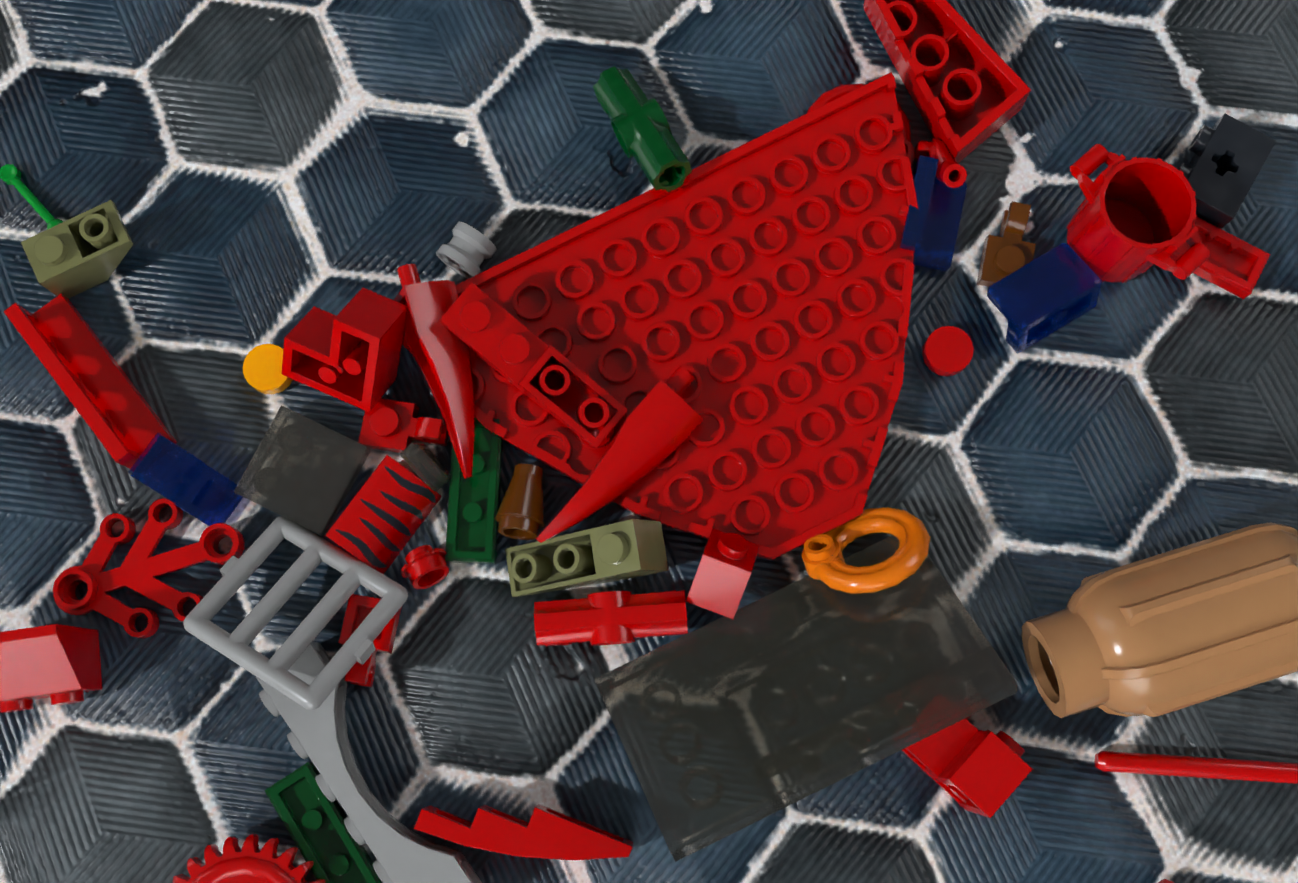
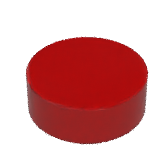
(947, 351)

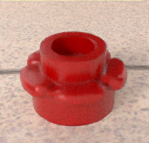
(425, 566)

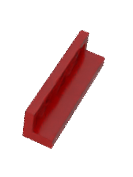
(89, 378)

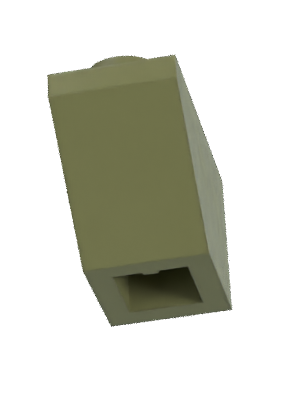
(79, 250)

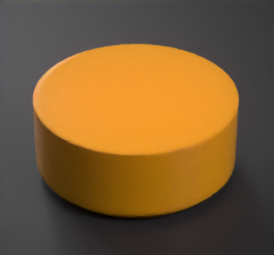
(264, 368)

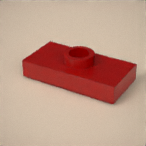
(1232, 261)

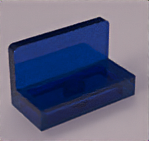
(935, 225)
(1045, 296)

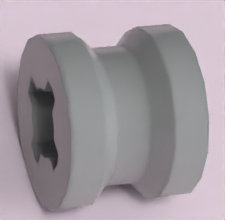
(466, 250)

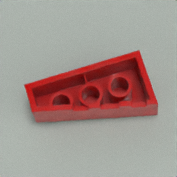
(948, 71)

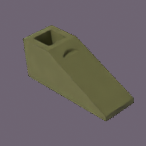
(587, 558)

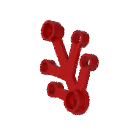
(140, 569)

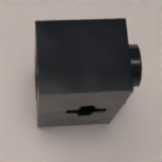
(1236, 156)

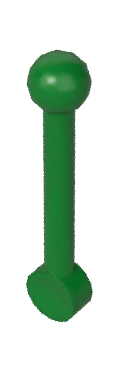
(12, 176)

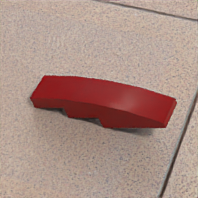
(545, 836)

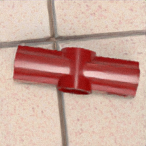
(610, 618)

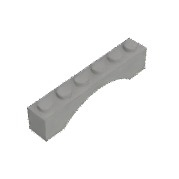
(324, 739)

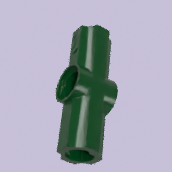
(642, 129)

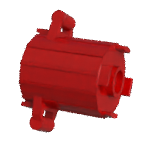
(1134, 217)

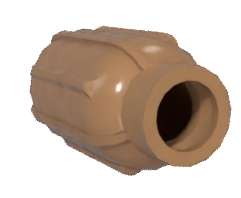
(1173, 627)

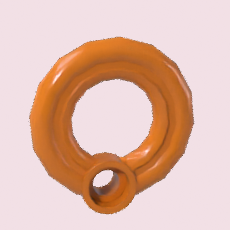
(826, 562)

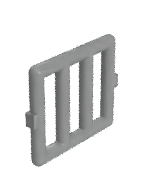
(275, 670)

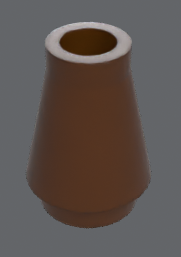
(522, 506)

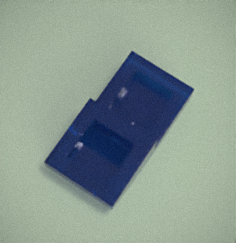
(186, 481)

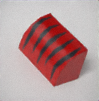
(384, 515)

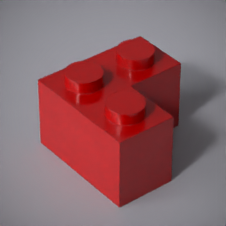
(348, 353)
(972, 765)

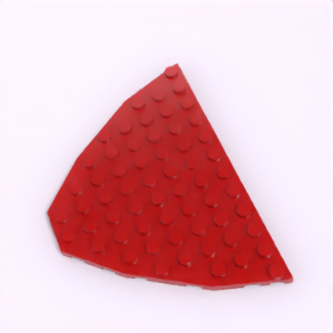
(771, 289)

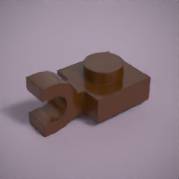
(1006, 252)

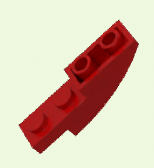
(533, 365)

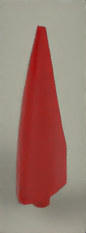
(440, 357)
(640, 445)

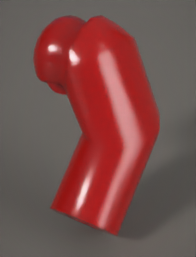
(948, 168)

